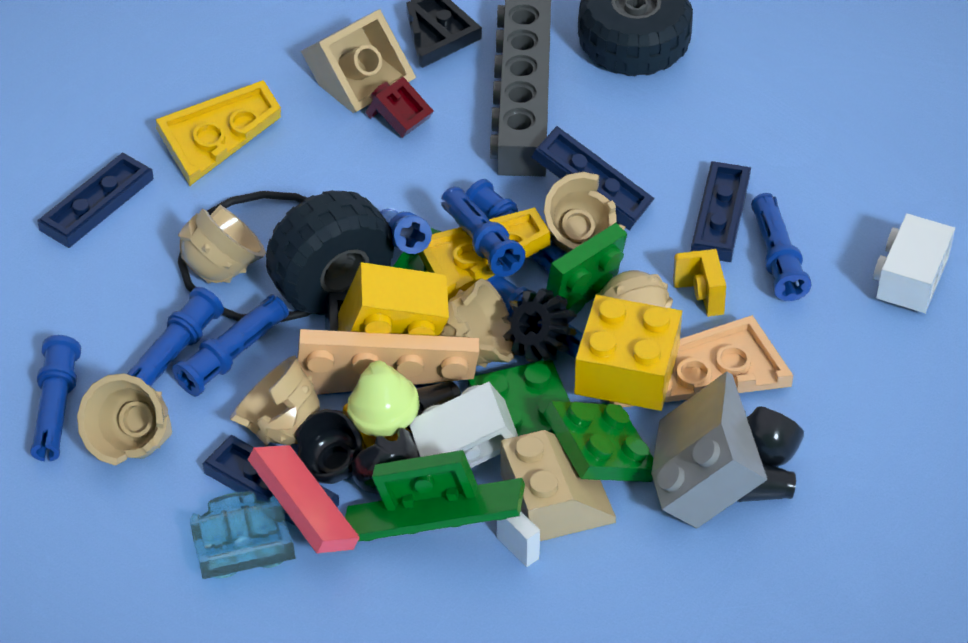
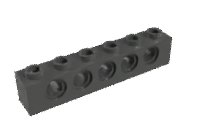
(522, 86)

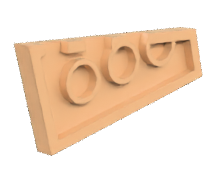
(732, 347)
(340, 357)

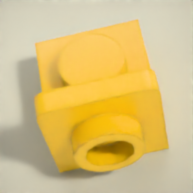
(705, 273)

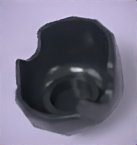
(774, 435)
(329, 445)
(382, 452)

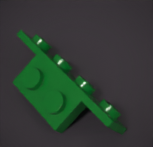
(430, 496)

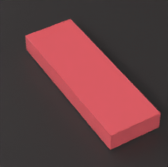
(303, 499)

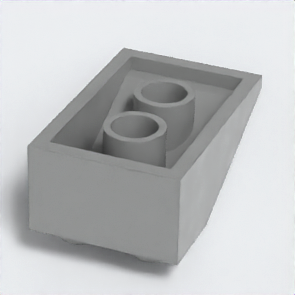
(706, 454)

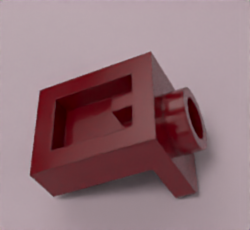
(399, 106)

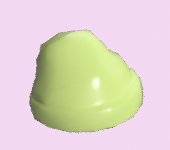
(382, 401)

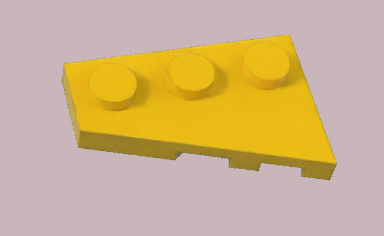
(217, 128)
(453, 254)

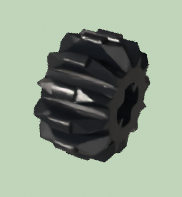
(527, 317)

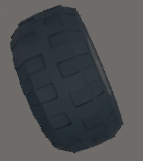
(635, 34)
(322, 247)

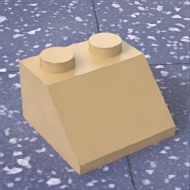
(358, 61)
(553, 490)

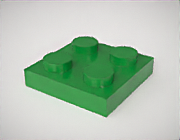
(587, 267)
(527, 393)
(600, 441)

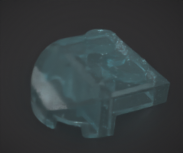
(240, 535)

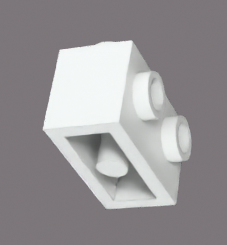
(914, 262)
(467, 423)

